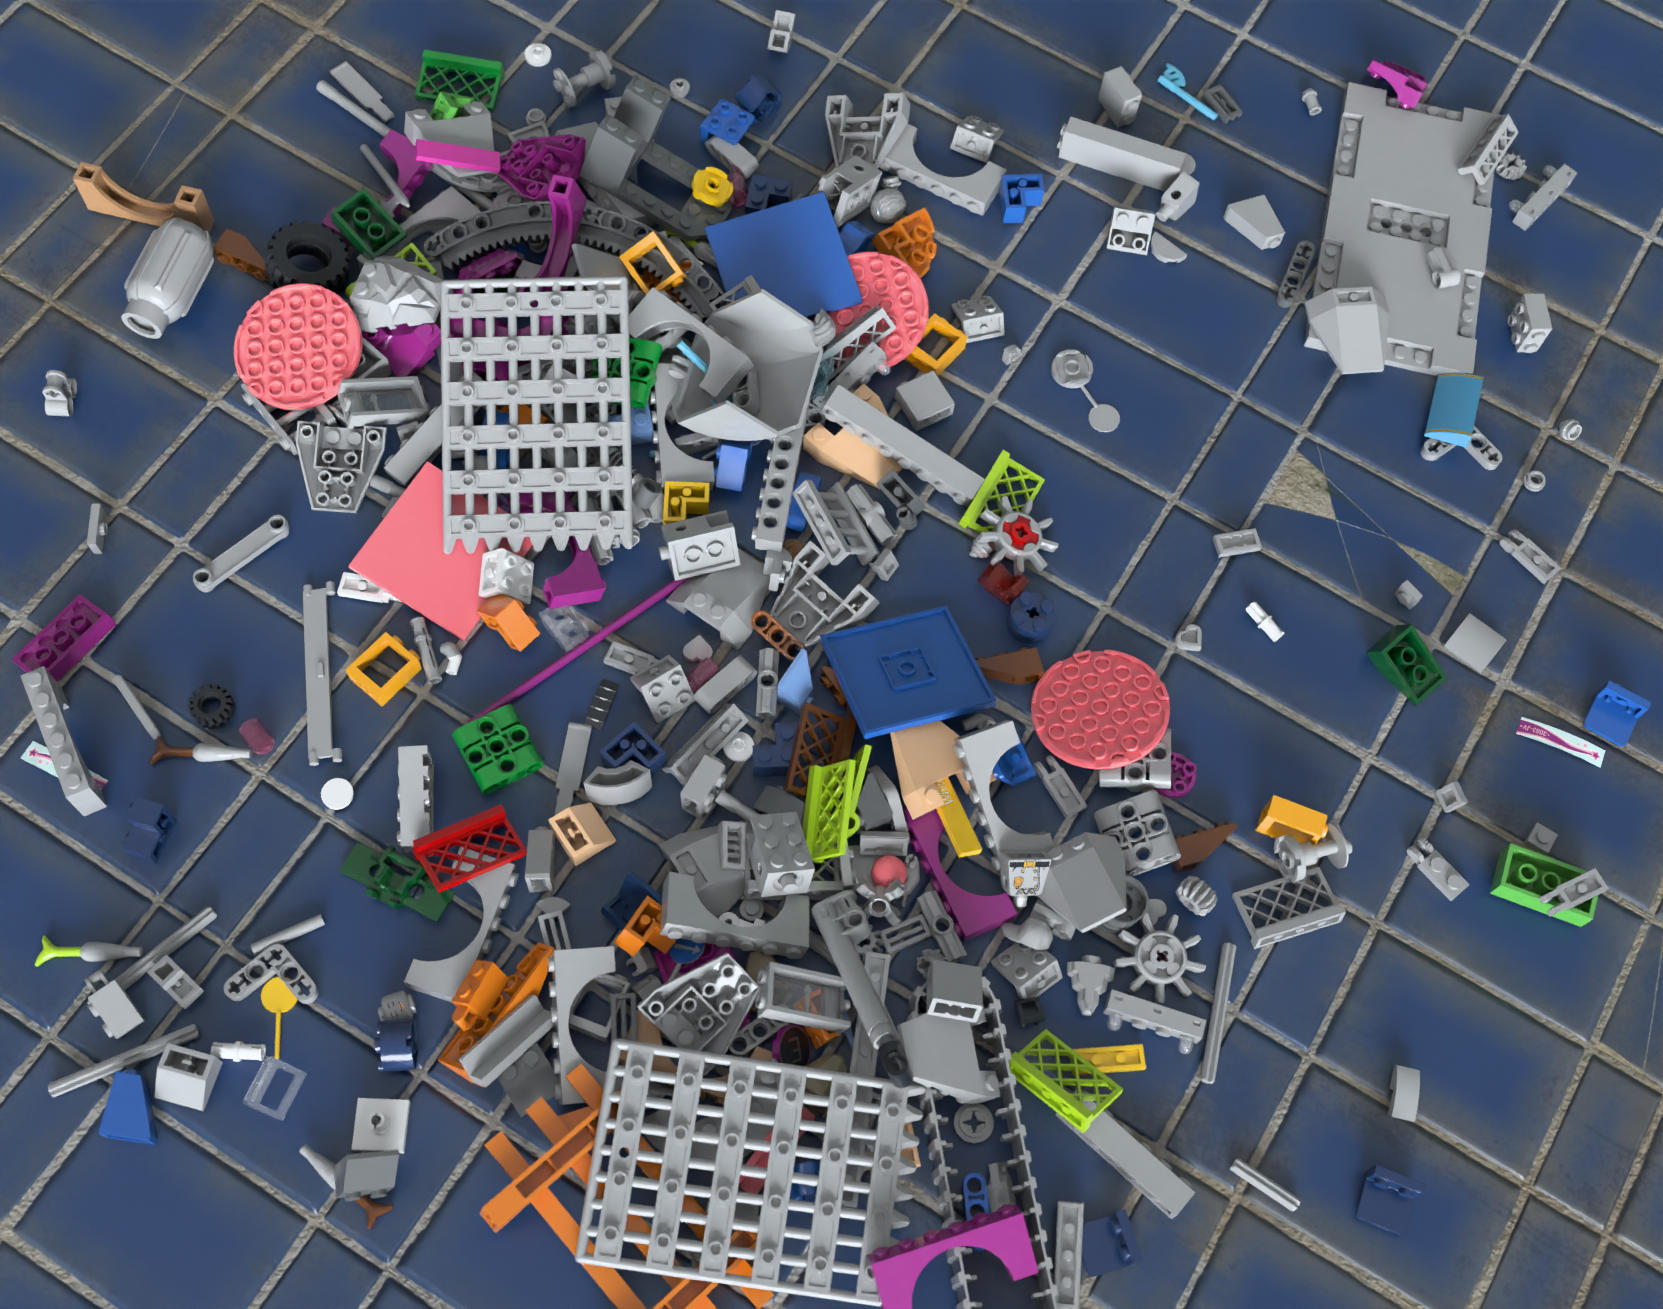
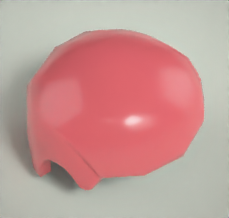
(888, 869)

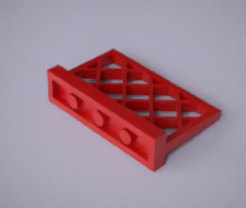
(457, 834)

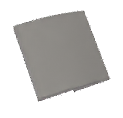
(1474, 643)

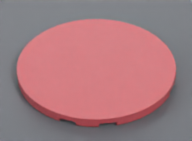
(896, 289)
(297, 346)
(1100, 709)

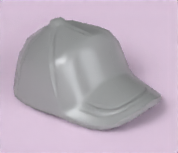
(1031, 933)

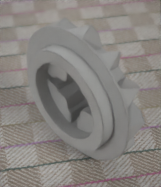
(1513, 172)
(981, 1115)

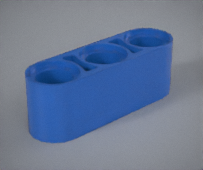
(796, 518)
(971, 1199)

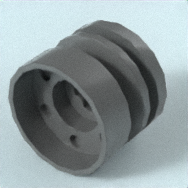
(1137, 905)

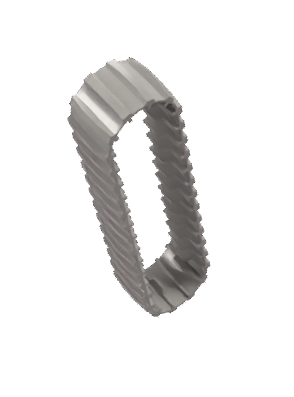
(1016, 1137)

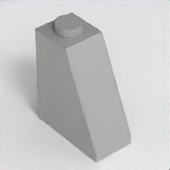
(1256, 221)
(540, 860)

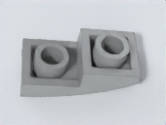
(1405, 1095)

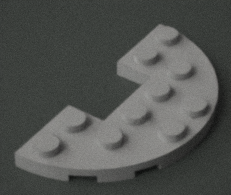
(492, 181)
(713, 1124)

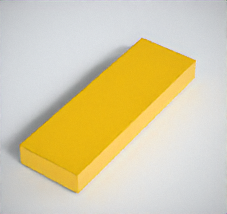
(1114, 1058)

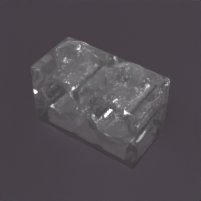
(561, 628)

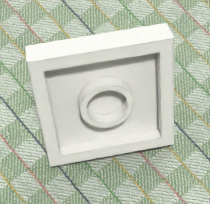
(380, 1125)

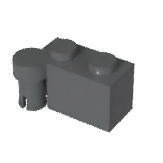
(903, 498)

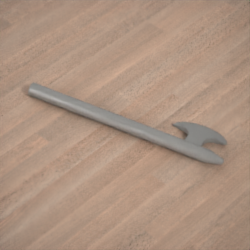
(399, 195)

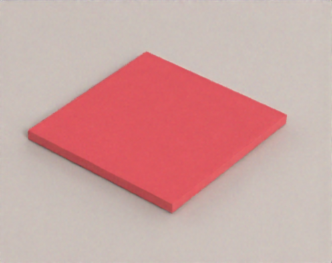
(409, 558)

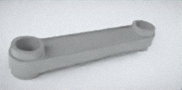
(241, 553)

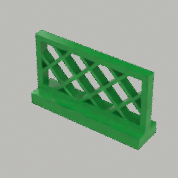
(464, 65)

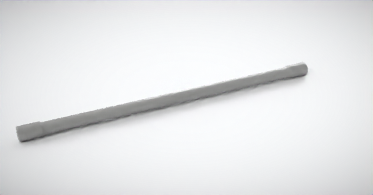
(333, 94)

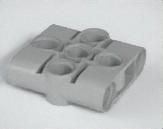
(1158, 770)
(1147, 814)

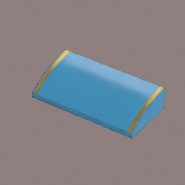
(1454, 408)

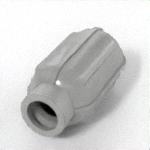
(167, 276)

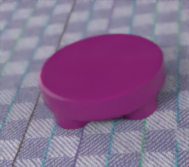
(1182, 776)

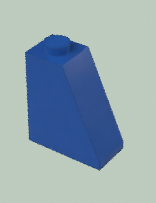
(129, 1110)

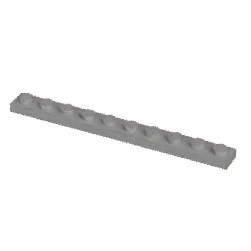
(864, 1063)

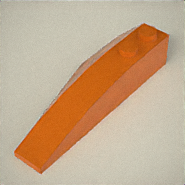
(526, 981)

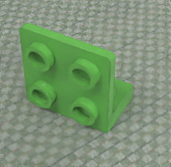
(449, 106)

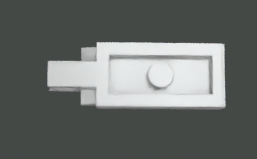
(360, 588)

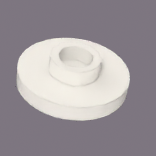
(538, 54)
(739, 747)
(337, 793)

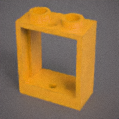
(641, 249)
(925, 362)
(400, 679)
(1285, 817)

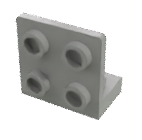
(976, 138)
(980, 318)
(664, 688)
(854, 866)
(1028, 969)

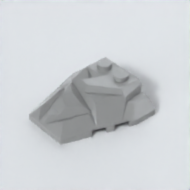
(394, 294)

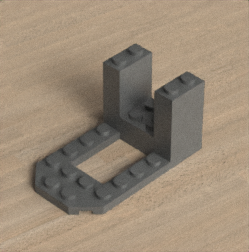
(629, 138)

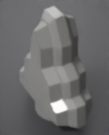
(1089, 980)

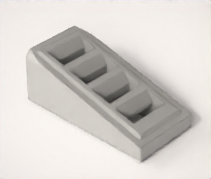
(740, 830)

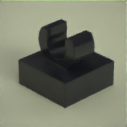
(1029, 1011)

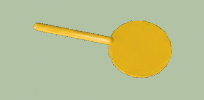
(277, 999)

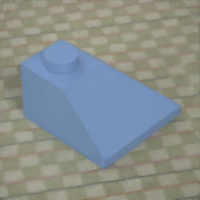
(796, 684)

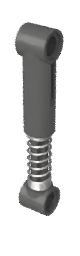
(643, 489)

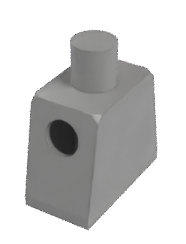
(1178, 197)

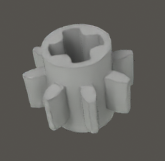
(924, 961)

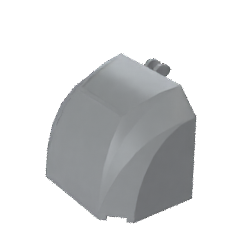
(785, 365)

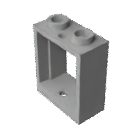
(588, 1027)

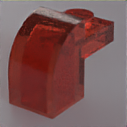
(1002, 584)

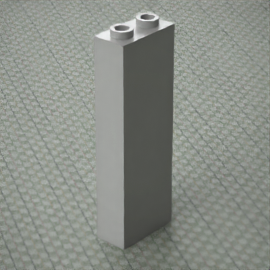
(1119, 154)

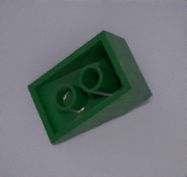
(1407, 663)

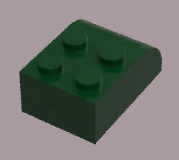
(367, 225)

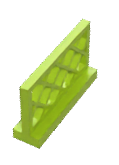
(989, 487)
(820, 802)
(1051, 1089)

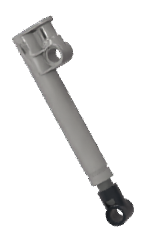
(838, 928)

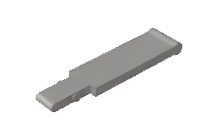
(361, 90)
(572, 764)

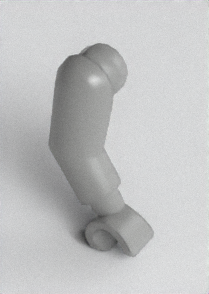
(912, 879)

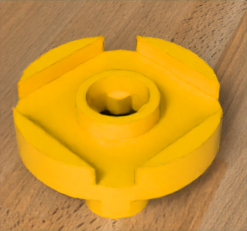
(711, 196)

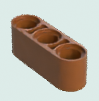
(770, 631)

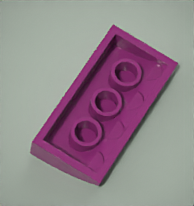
(65, 638)

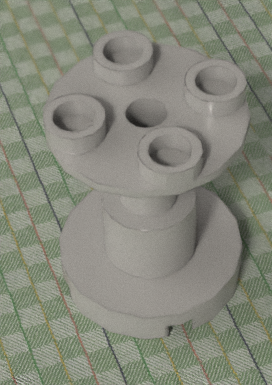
(596, 72)
(1296, 856)

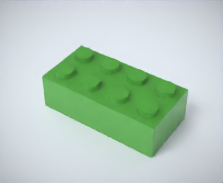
(1527, 876)

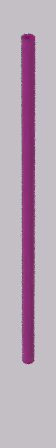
(581, 648)

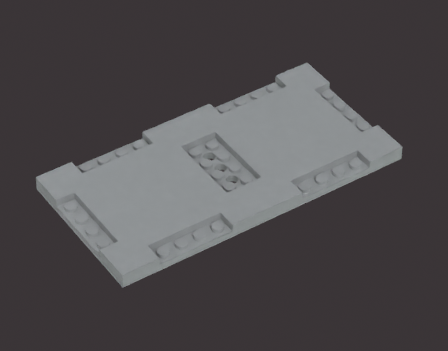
(1404, 173)

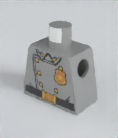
(1023, 874)

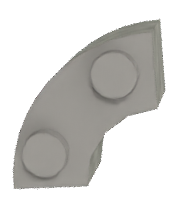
(618, 784)

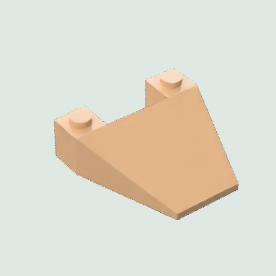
(847, 451)
(922, 759)

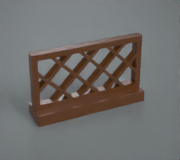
(840, 745)

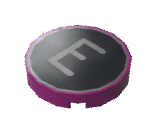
(792, 1046)

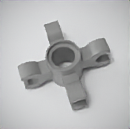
(883, 894)

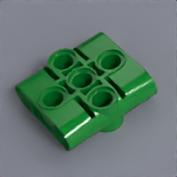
(642, 360)
(475, 743)

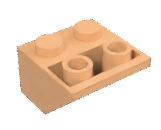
(581, 832)

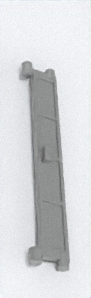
(318, 674)

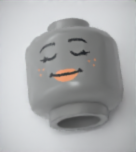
(397, 1006)

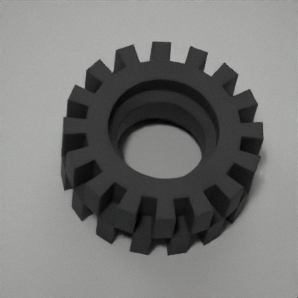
(205, 695)

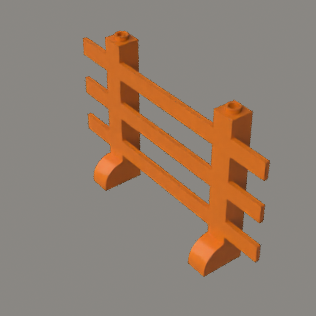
(572, 1150)

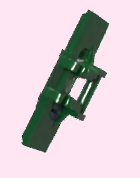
(392, 888)

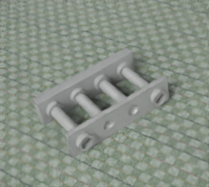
(323, 416)
(825, 529)

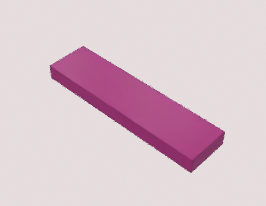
(457, 156)

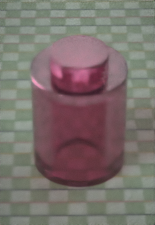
(740, 190)
(701, 674)
(257, 736)

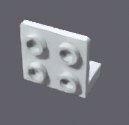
(506, 575)

